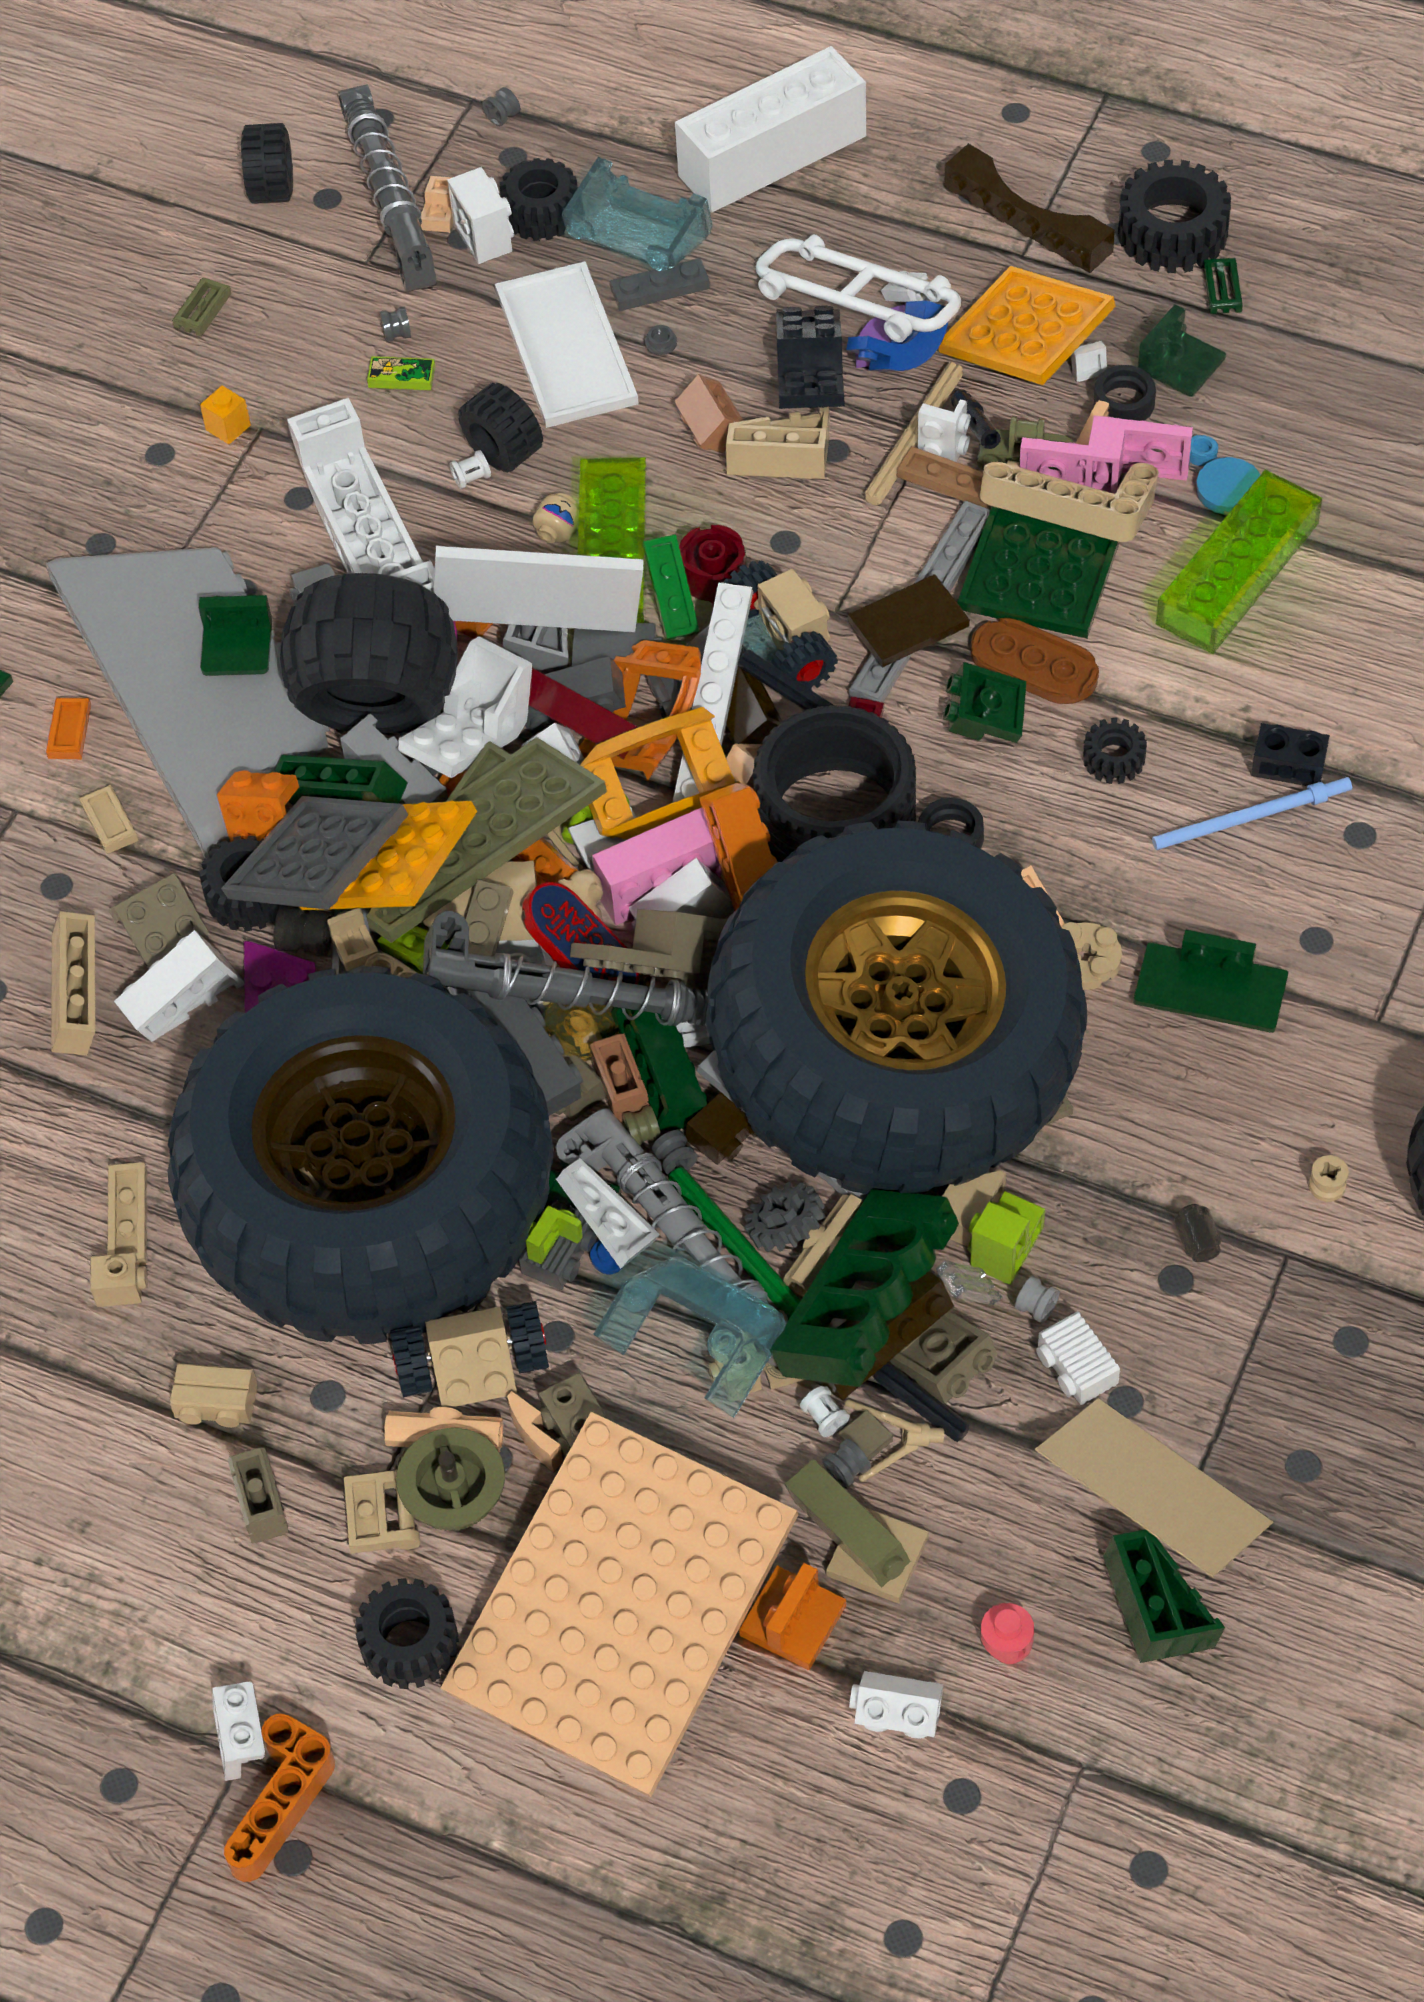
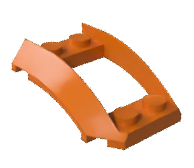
(657, 660)

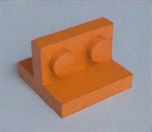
(793, 1615)

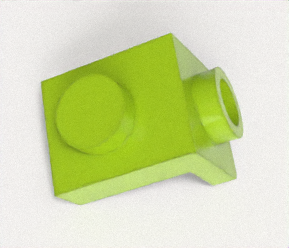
(547, 1230)

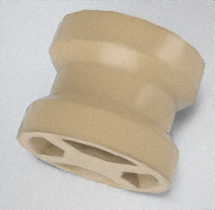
(1325, 1187)

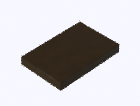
(908, 620)

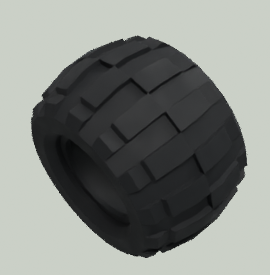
(368, 649)

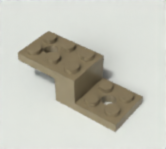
(662, 945)

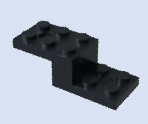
(809, 358)

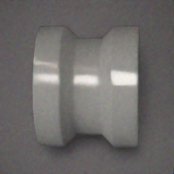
(1037, 1299)

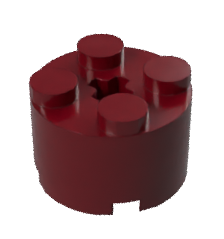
(710, 558)

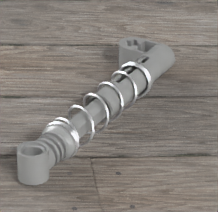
(670, 1212)

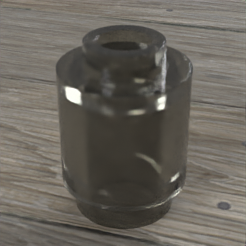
(1198, 1232)

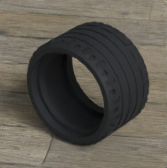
(830, 741)

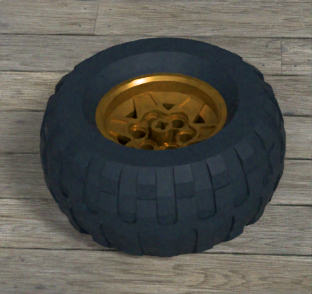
(896, 910)

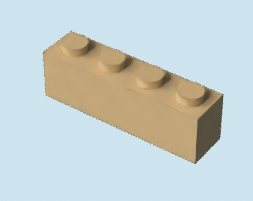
(73, 983)

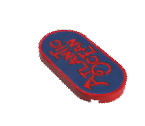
(560, 918)

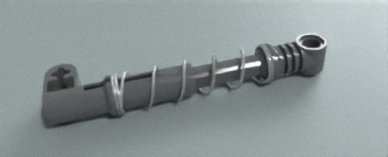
(401, 216)
(539, 982)

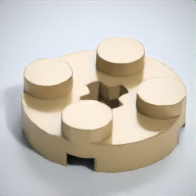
(1103, 944)

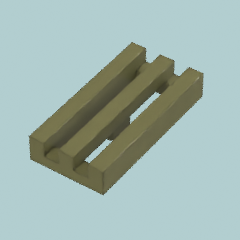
(207, 307)

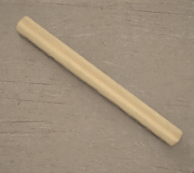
(888, 472)

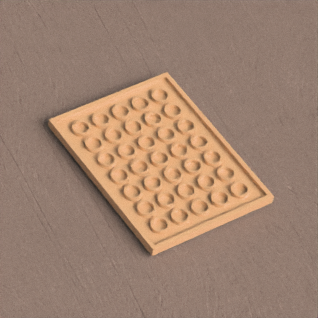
(620, 1603)

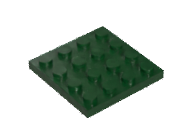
(1038, 573)

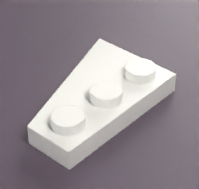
(607, 1213)

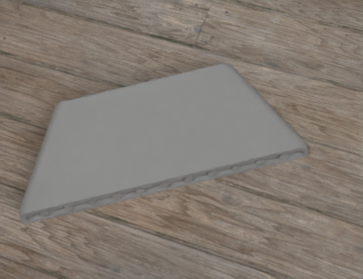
(148, 640)

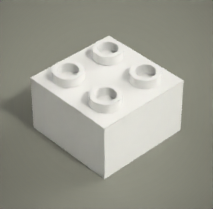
(480, 215)

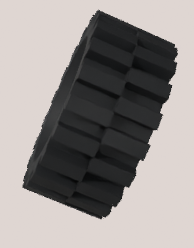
(1171, 242)

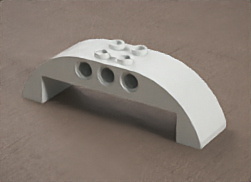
(353, 497)

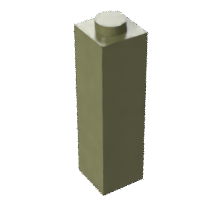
(848, 1523)

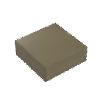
(867, 1434)

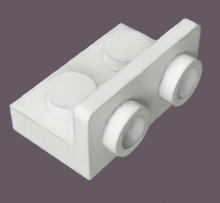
(237, 1727)

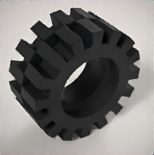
(1118, 735)

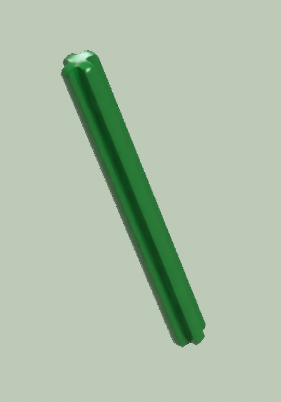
(735, 1242)

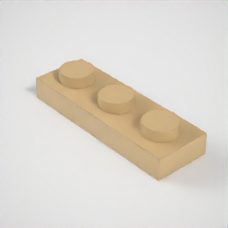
(127, 1210)

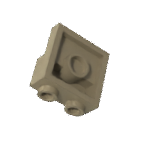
(947, 1357)

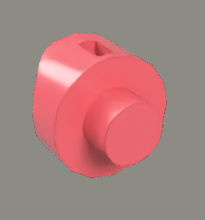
(1007, 1632)

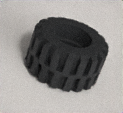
(267, 163)
(538, 197)
(500, 427)
(217, 872)
(403, 1604)

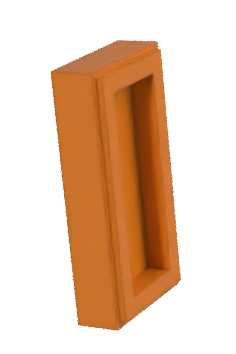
(68, 728)

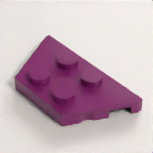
(269, 968)

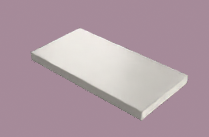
(566, 344)
(539, 588)

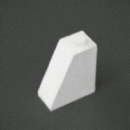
(690, 891)

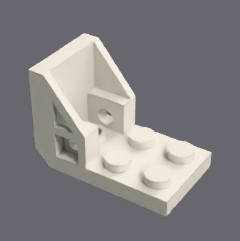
(483, 706)

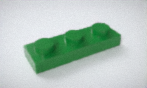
(670, 587)

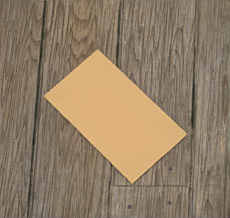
(1155, 1487)

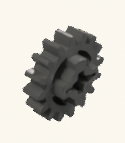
(784, 1216)

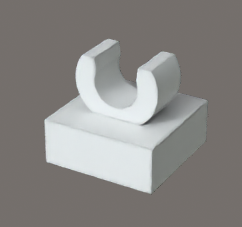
(1089, 361)

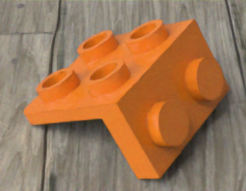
(255, 802)

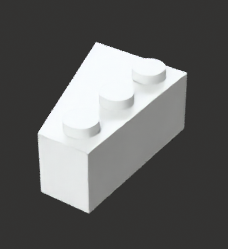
(176, 985)

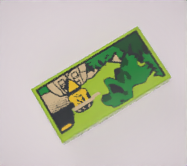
(401, 373)

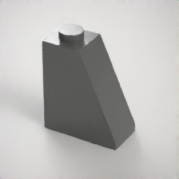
(598, 644)

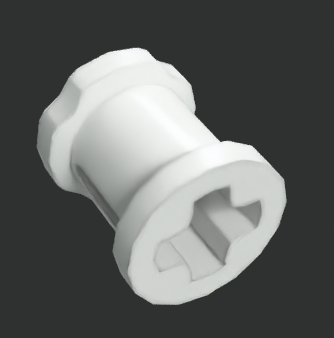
(481, 469)
(824, 1411)

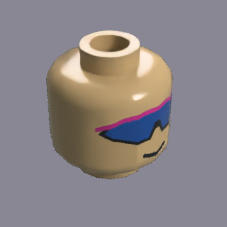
(556, 518)

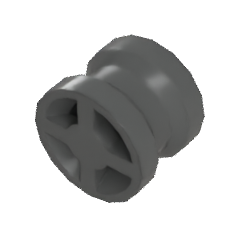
(501, 106)
(395, 324)
(674, 1152)
(846, 1463)

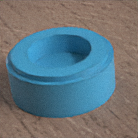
(1203, 450)

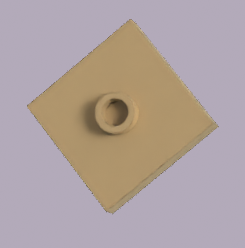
(846, 1570)

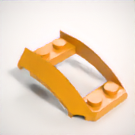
(703, 757)

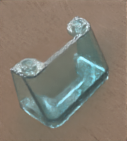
(634, 221)

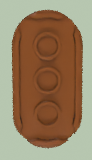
(1048, 663)

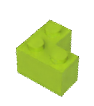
(1004, 1236)

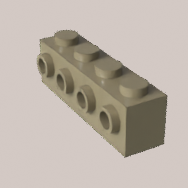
(567, 1408)

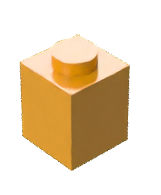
(225, 414)

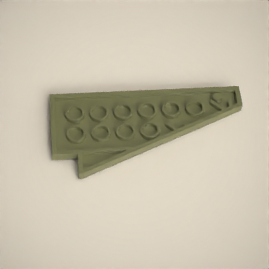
(516, 805)

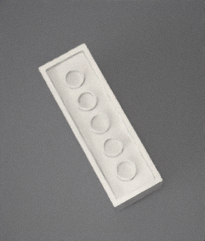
(771, 128)

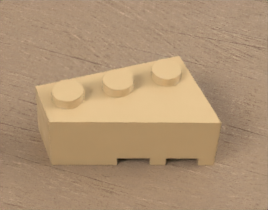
(780, 447)

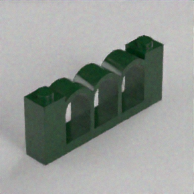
(847, 1355)

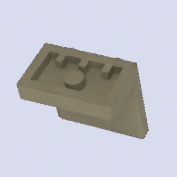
(158, 918)

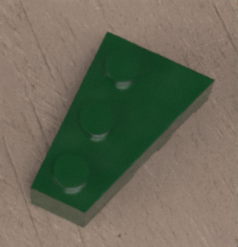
(1156, 1601)

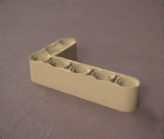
(1073, 504)

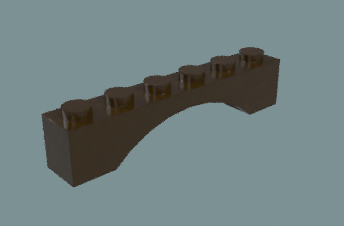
(1074, 237)

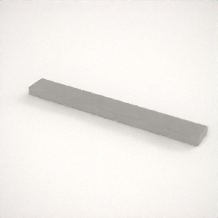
(947, 563)

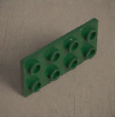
(1212, 981)

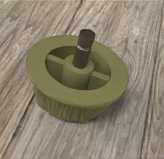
(450, 1478)

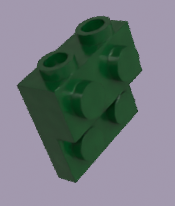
(985, 703)

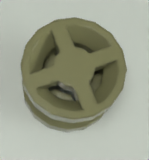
(642, 1125)

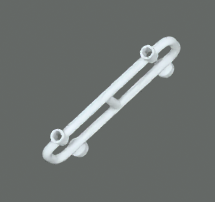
(897, 324)

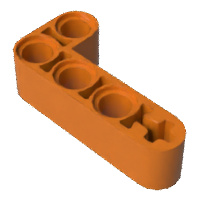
(272, 1802)

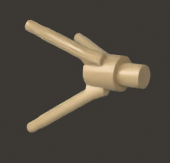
(912, 1436)

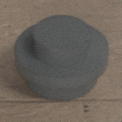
(660, 340)

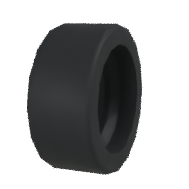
(1127, 377)
(957, 810)

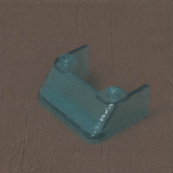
(742, 1329)

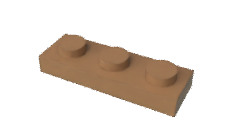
(942, 475)

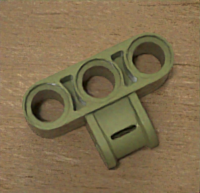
(1011, 440)

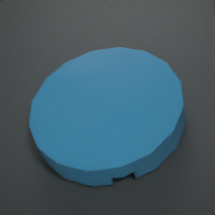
(1224, 483)

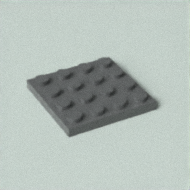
(315, 852)

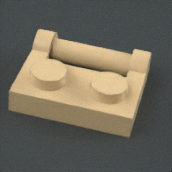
(368, 1514)

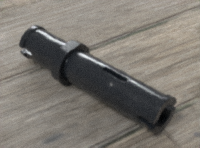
(979, 422)

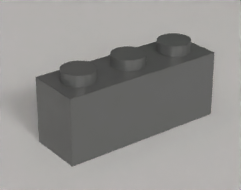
(595, 680)

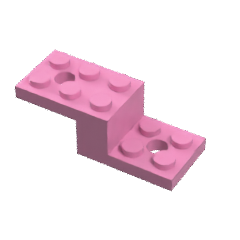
(1111, 451)

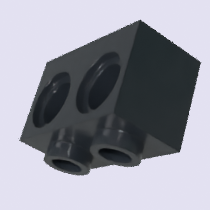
(1290, 755)

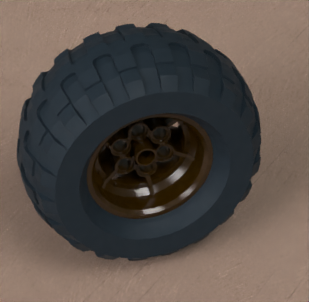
(359, 1250)

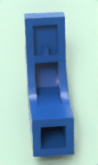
(903, 355)

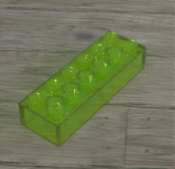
(614, 512)
(1238, 561)

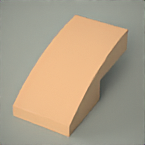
(437, 207)
(530, 1428)

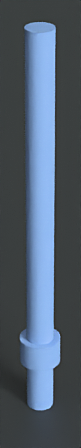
(1314, 794)

